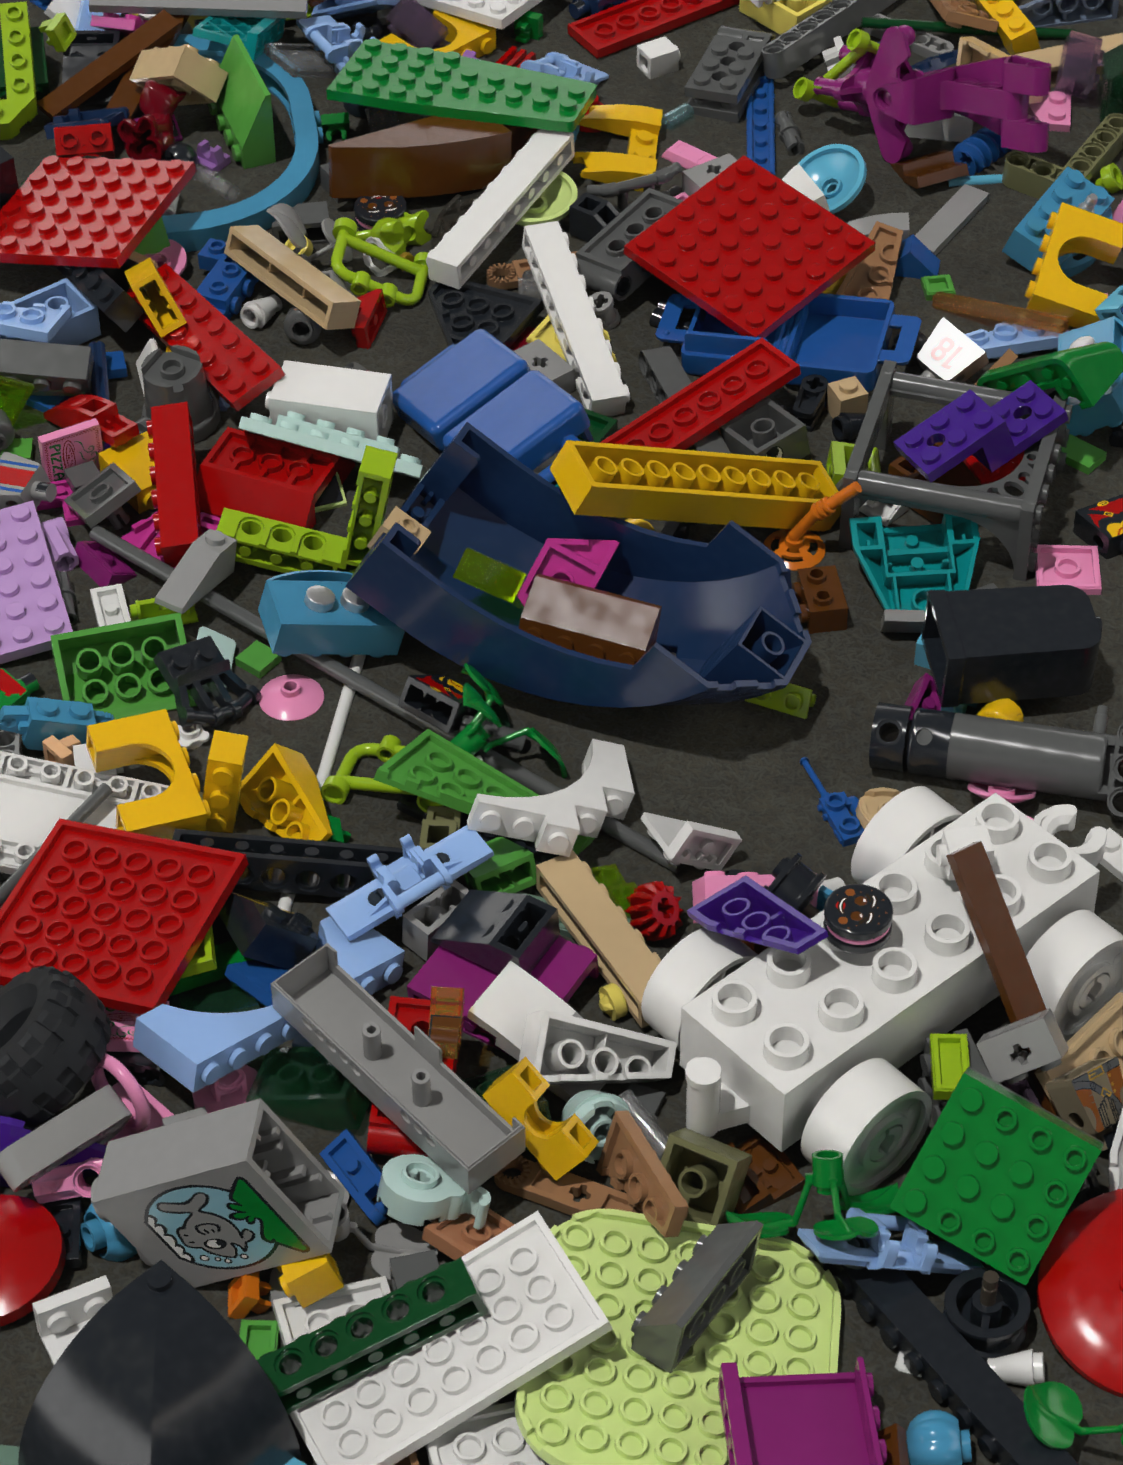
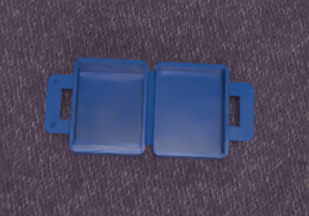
(826, 337)
(496, 394)

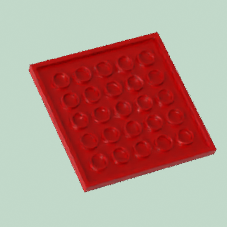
(88, 210)
(749, 249)
(115, 911)

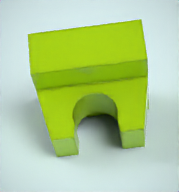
(59, 32)

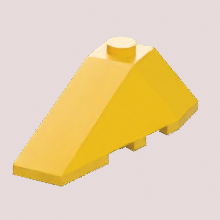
(286, 796)

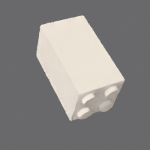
(335, 395)

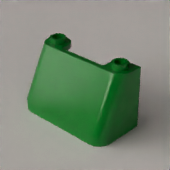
(1074, 372)

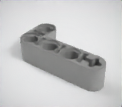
(89, 1121)

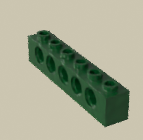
(387, 1338)

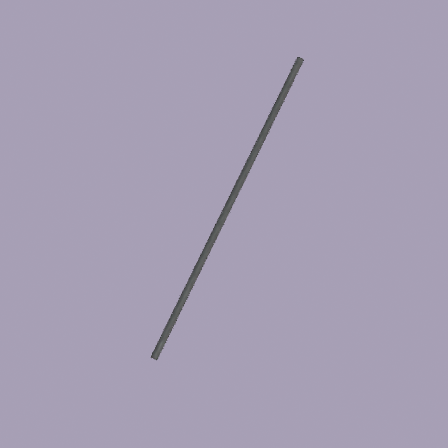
(377, 693)

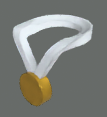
(368, 262)

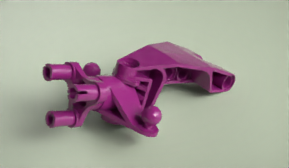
(985, 91)

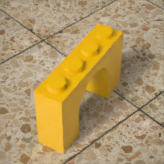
(462, 33)
(1072, 232)
(152, 742)

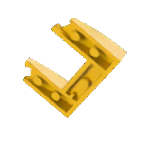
(633, 121)

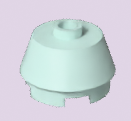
(596, 1112)

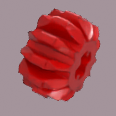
(655, 910)

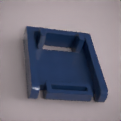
(76, 118)

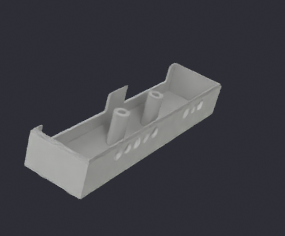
(396, 1070)

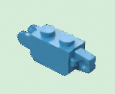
(49, 717)

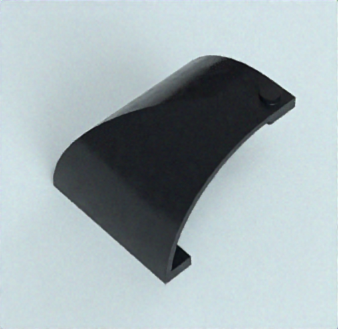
(157, 1385)

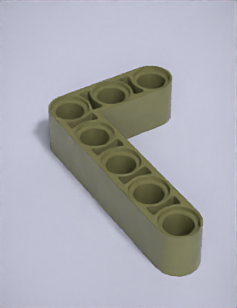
(1035, 176)

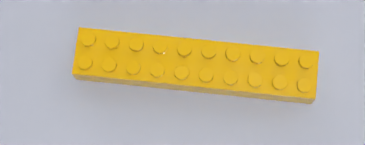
(690, 485)

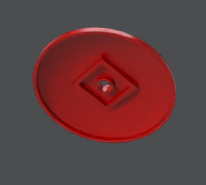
(1084, 1290)

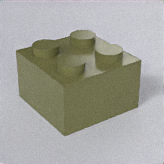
(705, 1174)

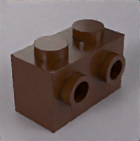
(821, 599)

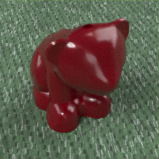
(155, 129)

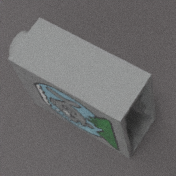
(219, 1194)

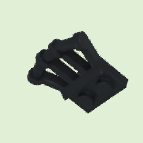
(201, 664)

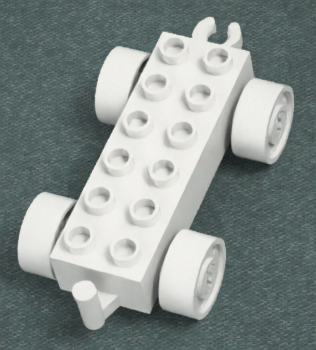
(819, 1035)

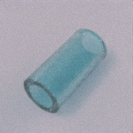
(677, 116)

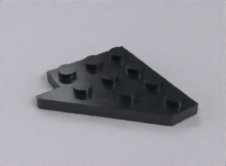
(482, 307)

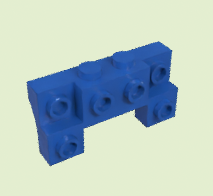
(227, 281)

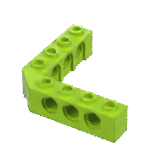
(19, 70)
(297, 548)

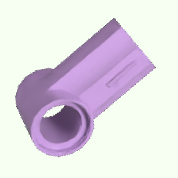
(59, 545)

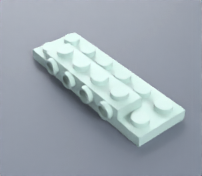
(326, 439)

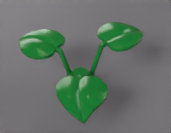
(475, 736)
(829, 1180)
(1055, 1413)

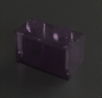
(416, 24)
(1079, 64)

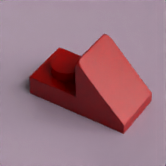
(369, 318)

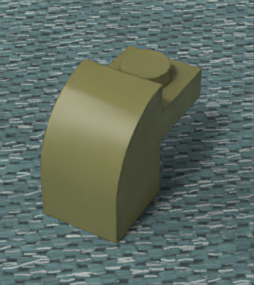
(439, 823)

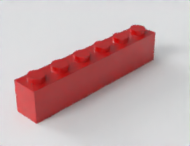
(175, 480)

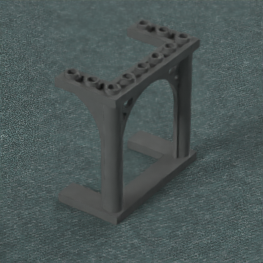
(1004, 515)

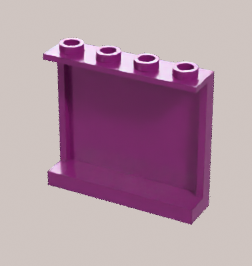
(560, 970)
(800, 1418)

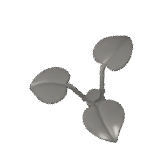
(295, 231)
(391, 1241)

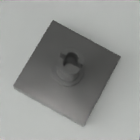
(104, 497)

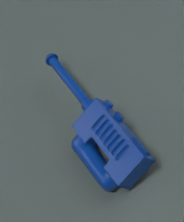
(836, 810)

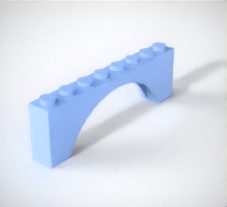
(206, 1046)

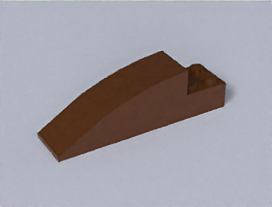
(423, 158)

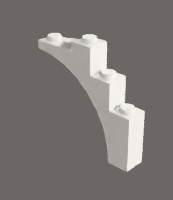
(559, 817)

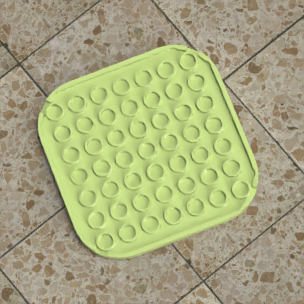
(627, 1411)

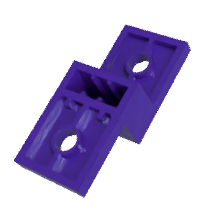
(979, 430)

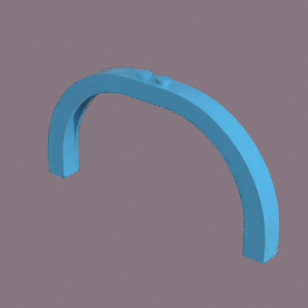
(293, 185)

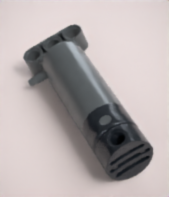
(1001, 752)

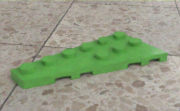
(451, 776)

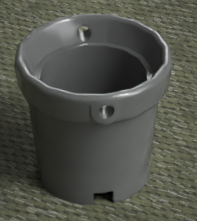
(180, 378)

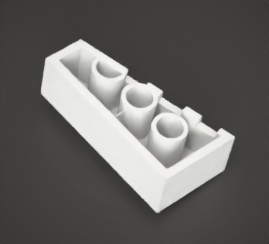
(589, 1052)

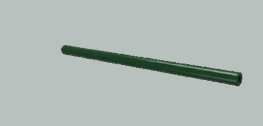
(942, 27)

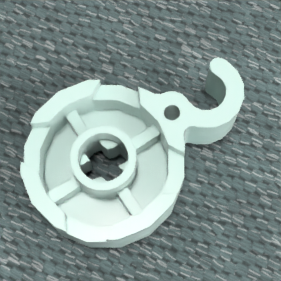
(421, 1191)

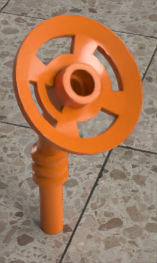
(795, 542)

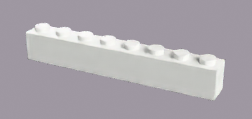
(500, 207)
(574, 319)

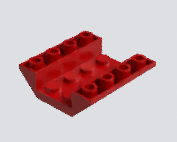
(266, 477)

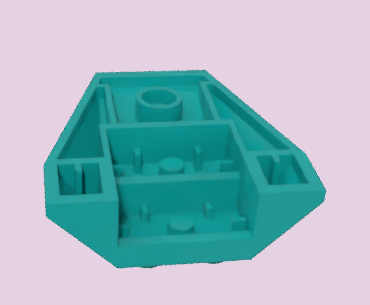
(915, 559)

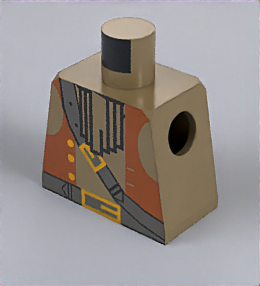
(1090, 1097)

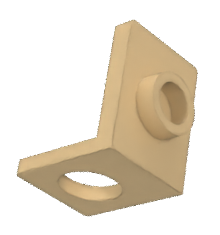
(405, 521)

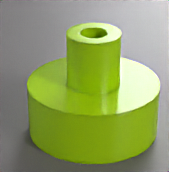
(1110, 178)

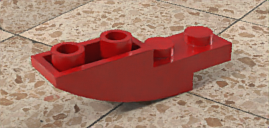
(114, 428)

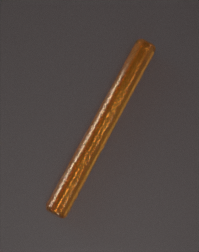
(1000, 312)

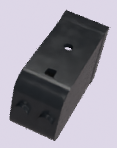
(1010, 643)

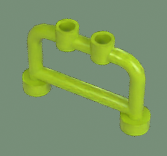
(859, 44)
(344, 233)
(338, 786)

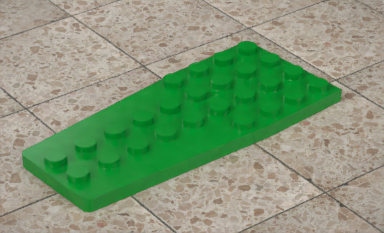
(459, 88)

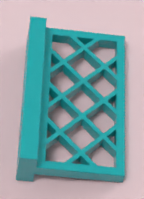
(253, 31)

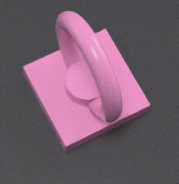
(145, 1109)

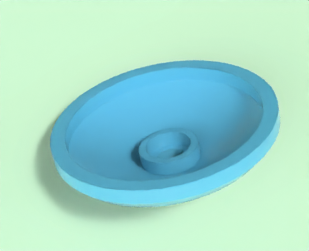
(837, 172)

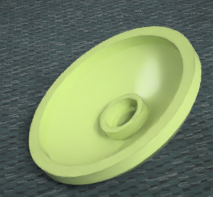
(553, 202)

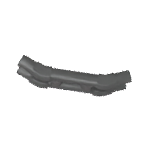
(622, 189)

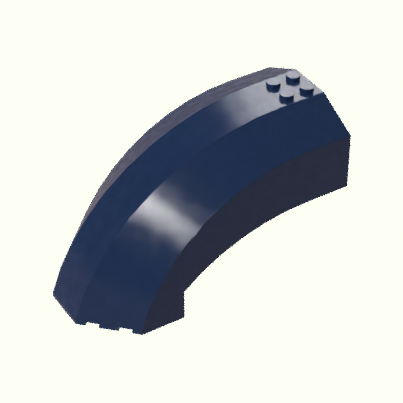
(719, 599)

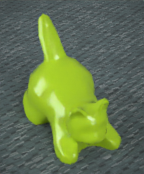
(399, 232)

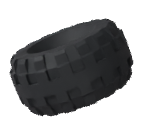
(48, 1042)

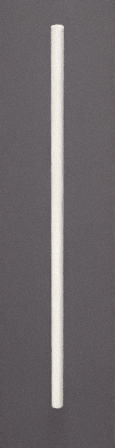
(331, 748)

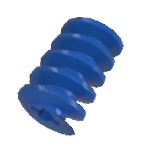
(979, 150)

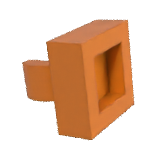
(244, 1296)

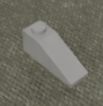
(199, 571)

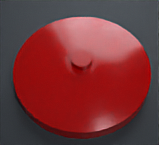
(29, 1255)

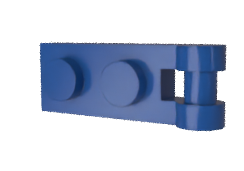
(357, 1173)

